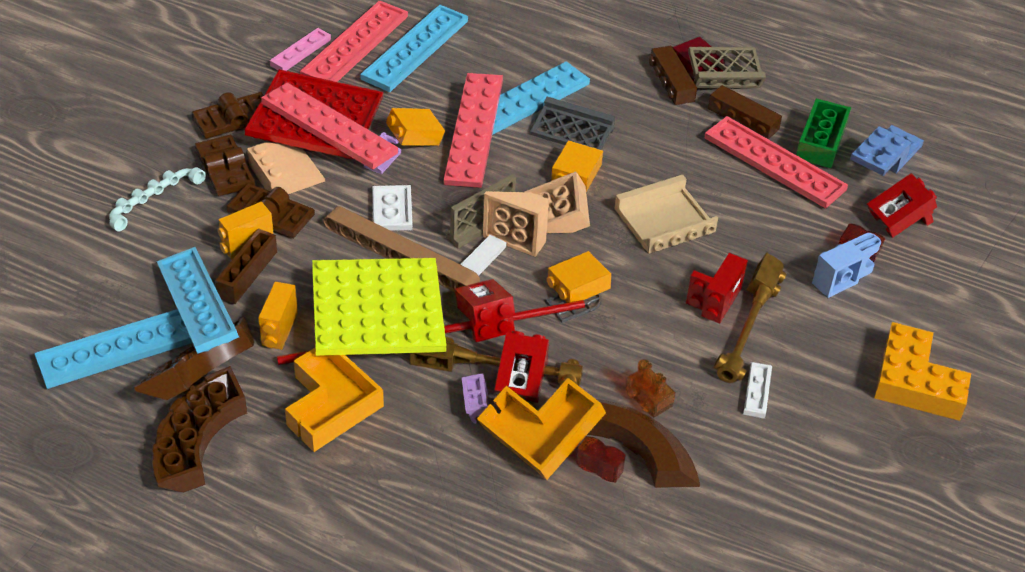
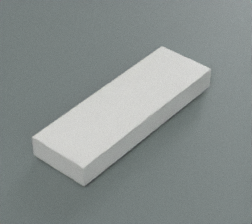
(484, 254)
(757, 390)

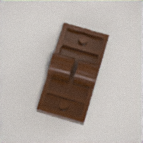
(227, 115)
(224, 164)
(287, 215)

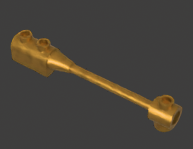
(763, 286)
(458, 354)

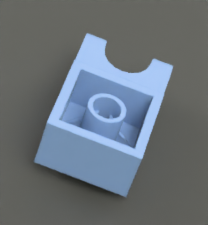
(845, 264)

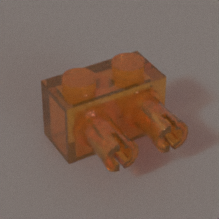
(650, 389)

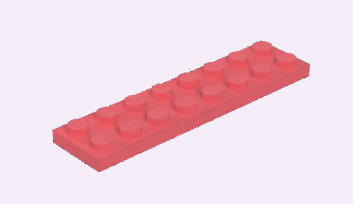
(355, 42)
(330, 125)
(473, 130)
(776, 162)

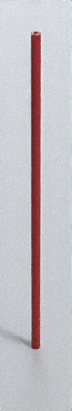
(467, 325)

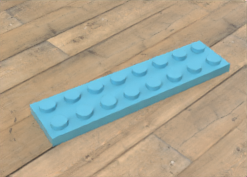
(414, 48)
(530, 96)
(197, 300)
(112, 348)

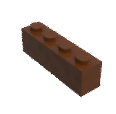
(673, 75)
(745, 111)
(246, 266)

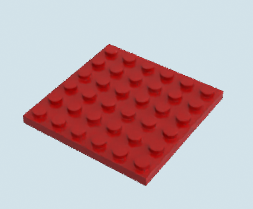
(349, 100)

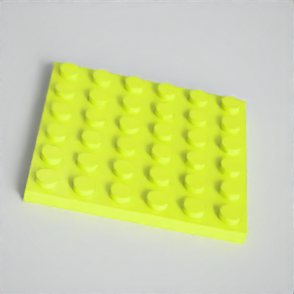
(377, 306)

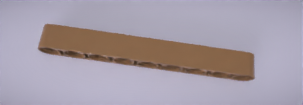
(394, 246)

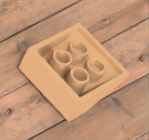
(283, 167)
(567, 203)
(516, 219)

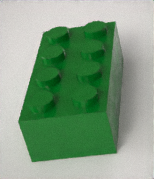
(823, 133)

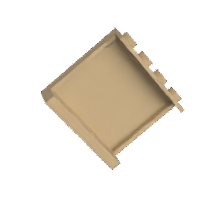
(664, 214)

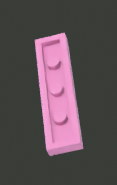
(300, 50)

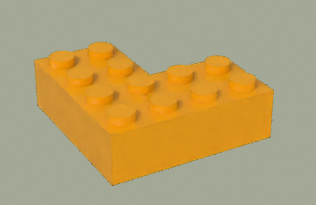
(914, 382)
(337, 398)
(546, 435)

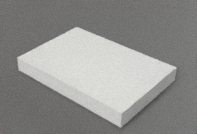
(392, 207)

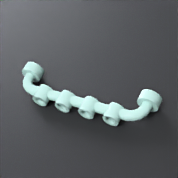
(119, 222)

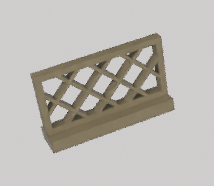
(728, 78)
(472, 227)

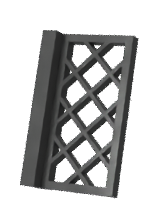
(577, 115)

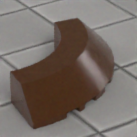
(189, 366)
(191, 426)
(644, 436)

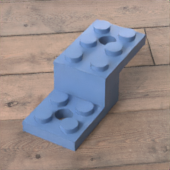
(887, 150)

